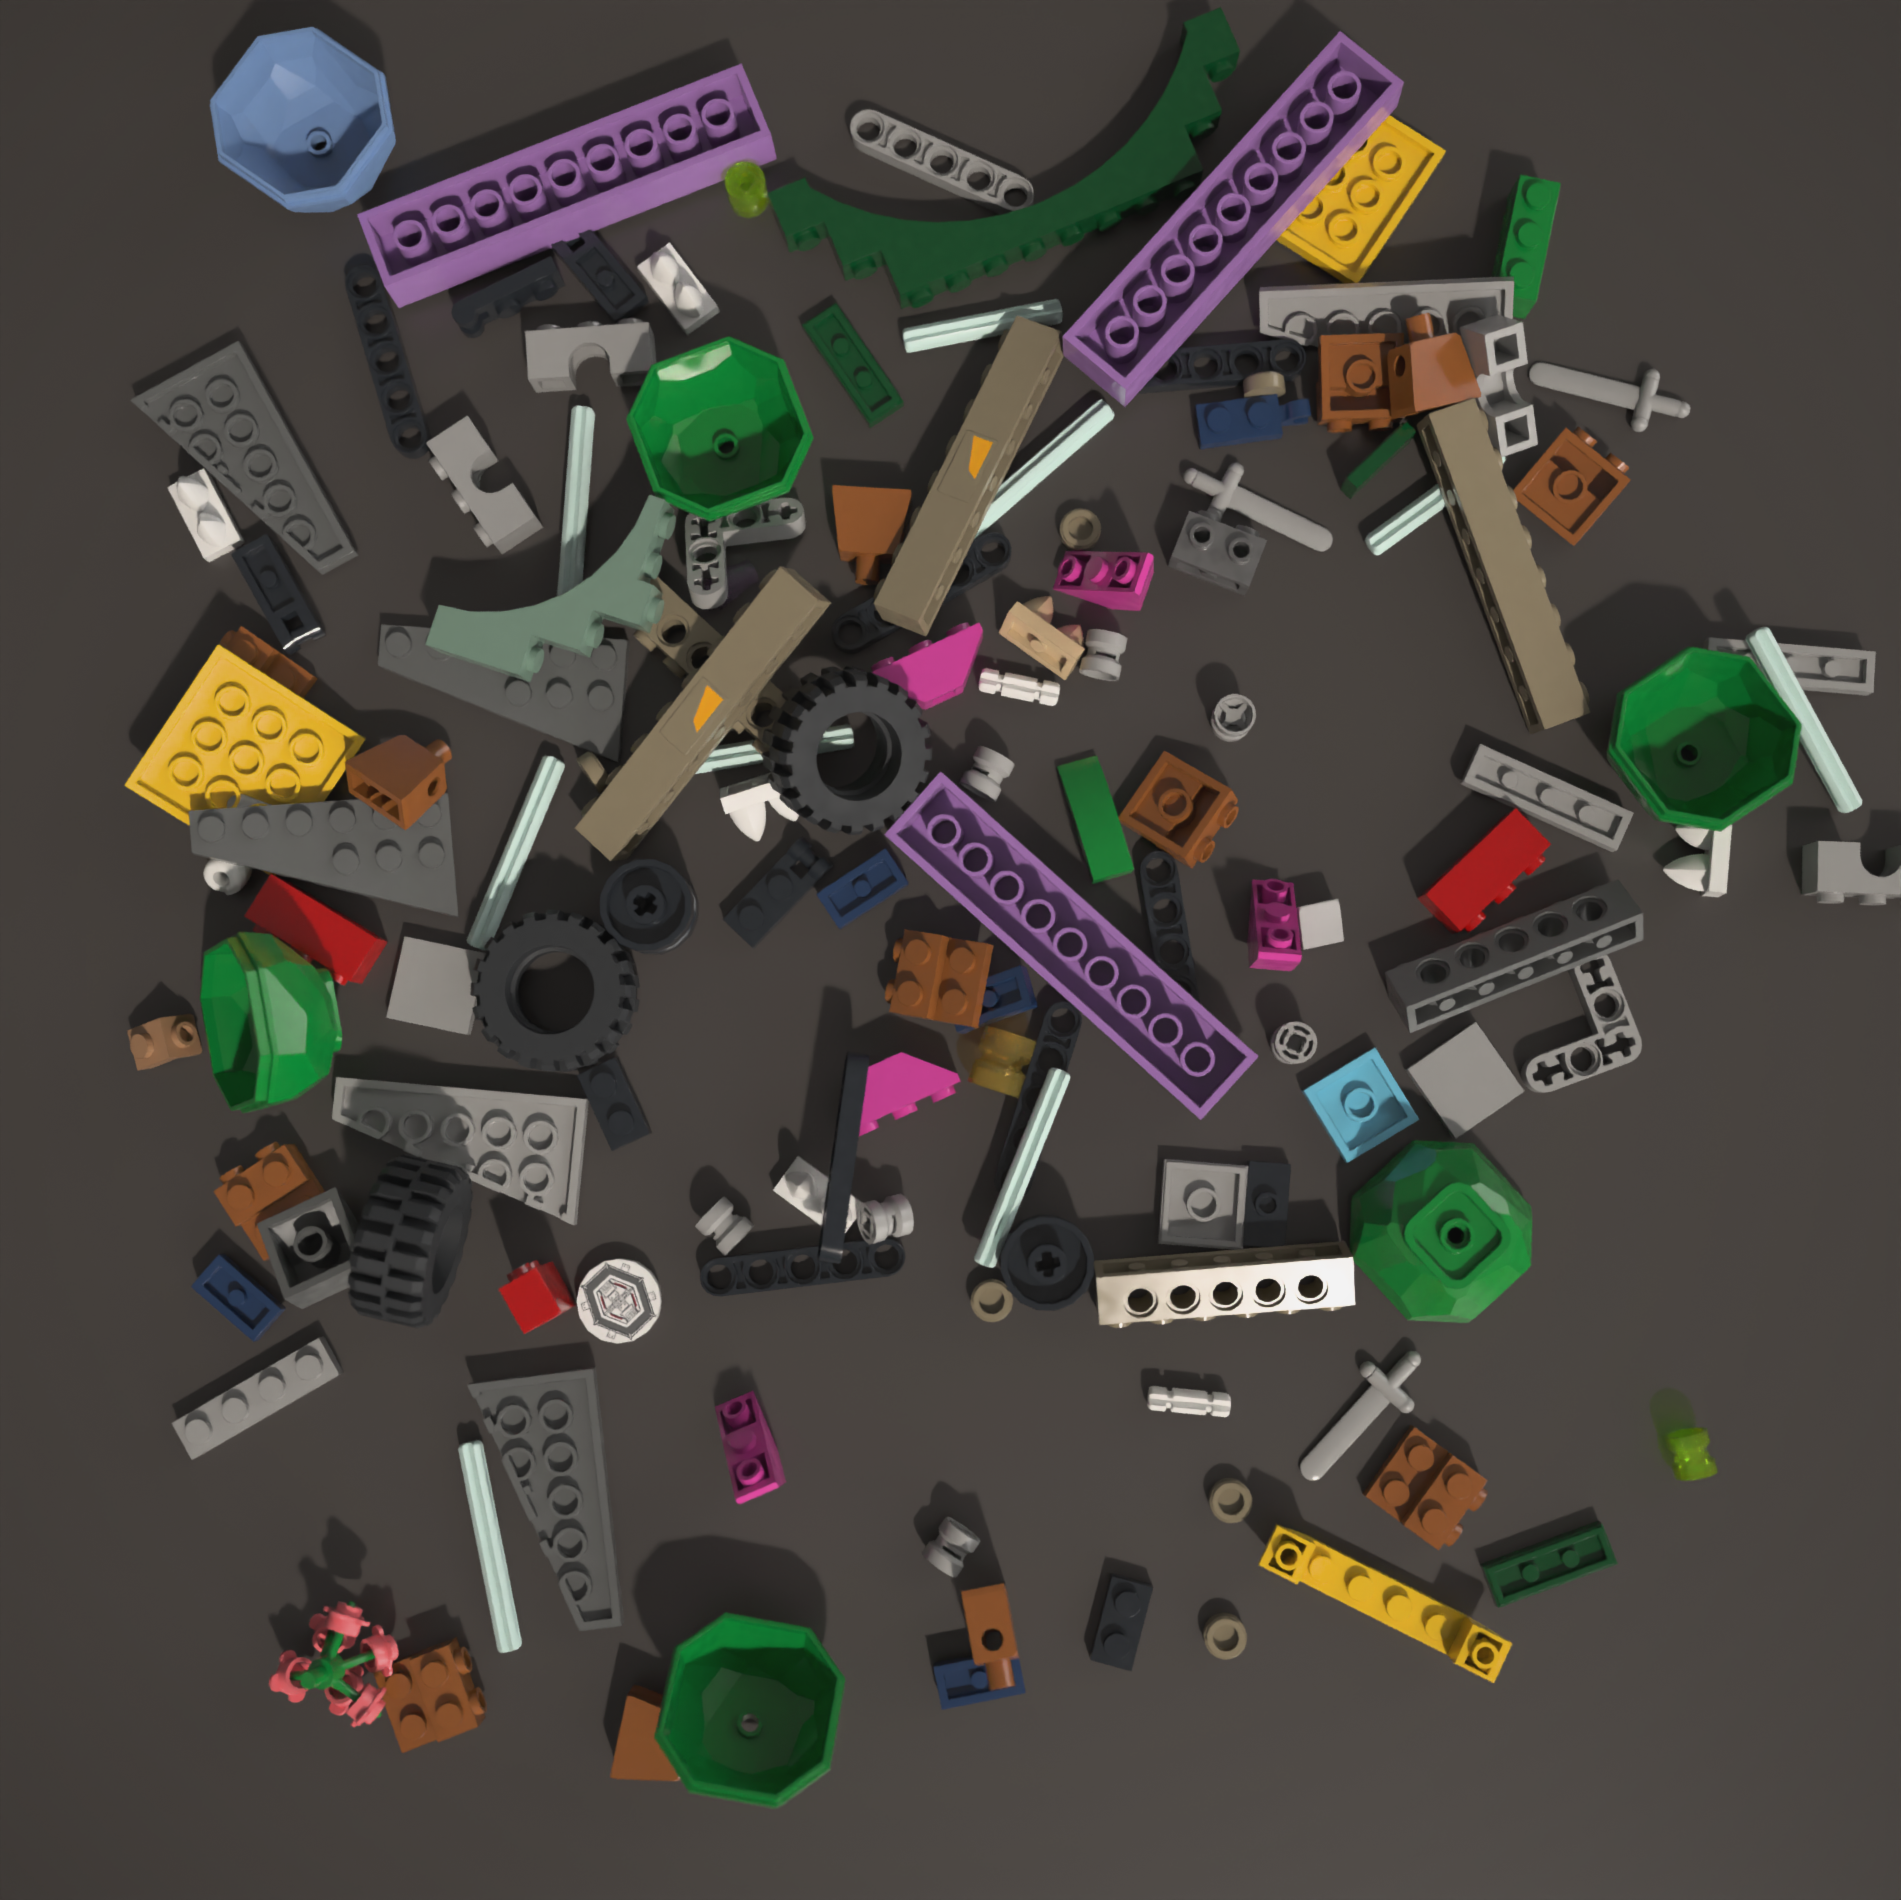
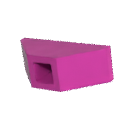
(1106, 578)
(935, 670)
(1273, 926)
(898, 1084)
(749, 1448)

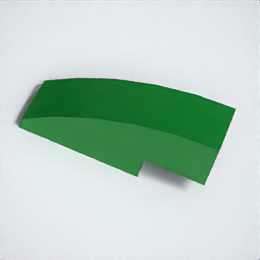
(1095, 819)

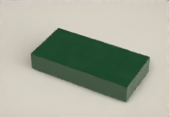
(1377, 459)

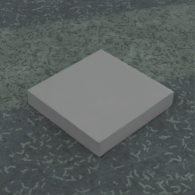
(435, 986)
(1464, 1080)
(1202, 1204)

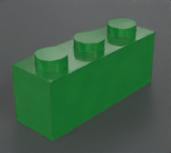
(1526, 238)

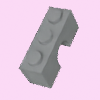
(1494, 350)
(557, 352)
(464, 457)
(1836, 871)

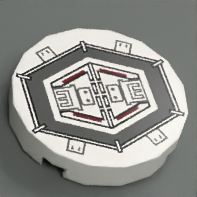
(619, 1300)

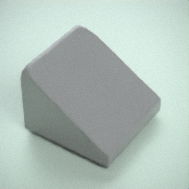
(1320, 924)

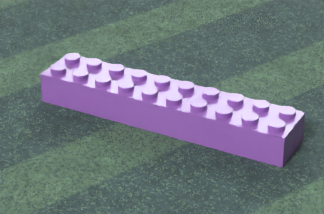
(566, 186)
(1232, 218)
(1071, 945)

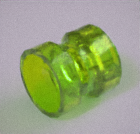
(749, 199)
(1691, 1456)

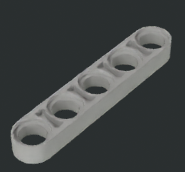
(930, 147)

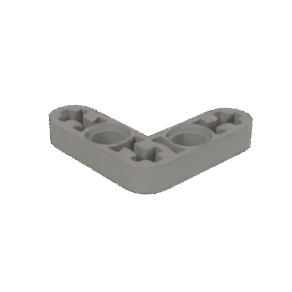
(725, 533)
(1603, 1030)

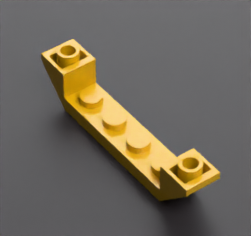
(1386, 1600)

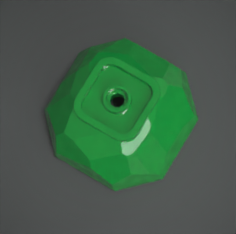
(712, 399)
(1728, 719)
(266, 1021)
(1404, 1222)
(759, 1672)

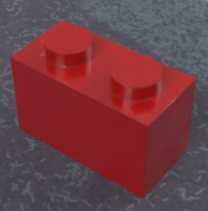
(536, 1294)

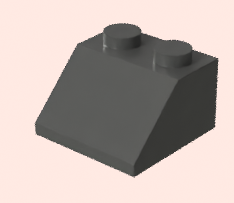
(311, 1247)

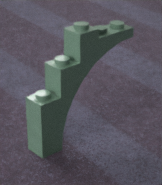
(572, 621)

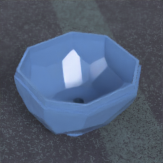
(287, 100)

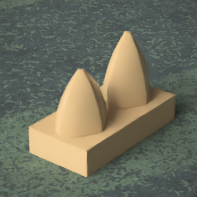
(1031, 631)

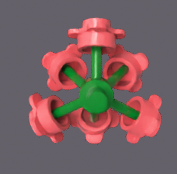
(339, 1677)

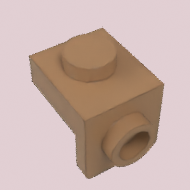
(164, 1041)

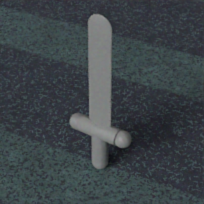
(1613, 392)
(1257, 508)
(1363, 1412)

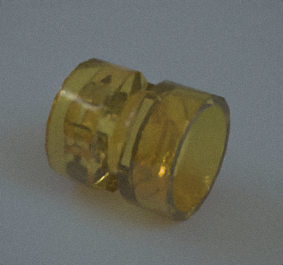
(1002, 1061)

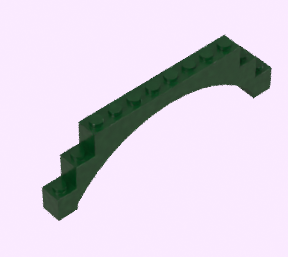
(946, 256)

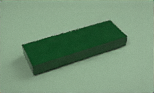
(852, 365)
(1548, 1564)

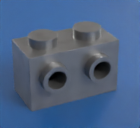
(1217, 551)

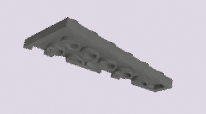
(239, 436)
(567, 698)
(338, 847)
(558, 1466)

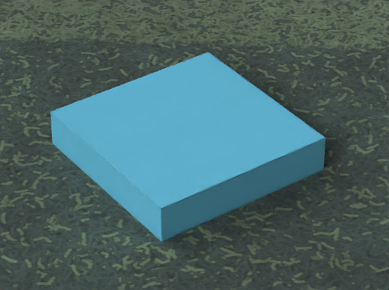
(1360, 1105)

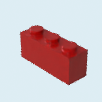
(1485, 873)
(315, 930)

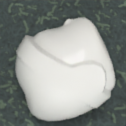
(226, 876)

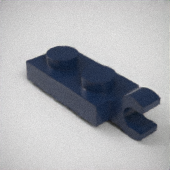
(1247, 420)

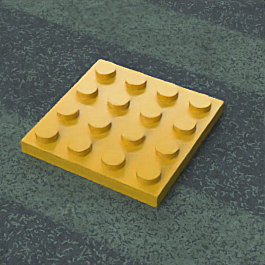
(1364, 202)
(242, 737)

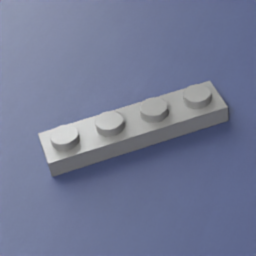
(1816, 667)
(1547, 798)
(257, 1397)

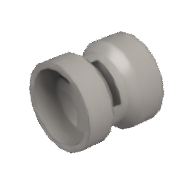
(1103, 654)
(1237, 711)
(987, 773)
(1285, 1044)
(885, 1218)
(726, 1227)
(950, 1547)

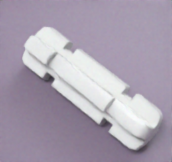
(1019, 687)
(1188, 1401)

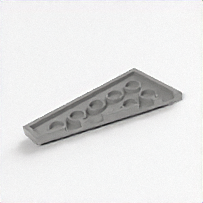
(1380, 307)
(501, 1139)

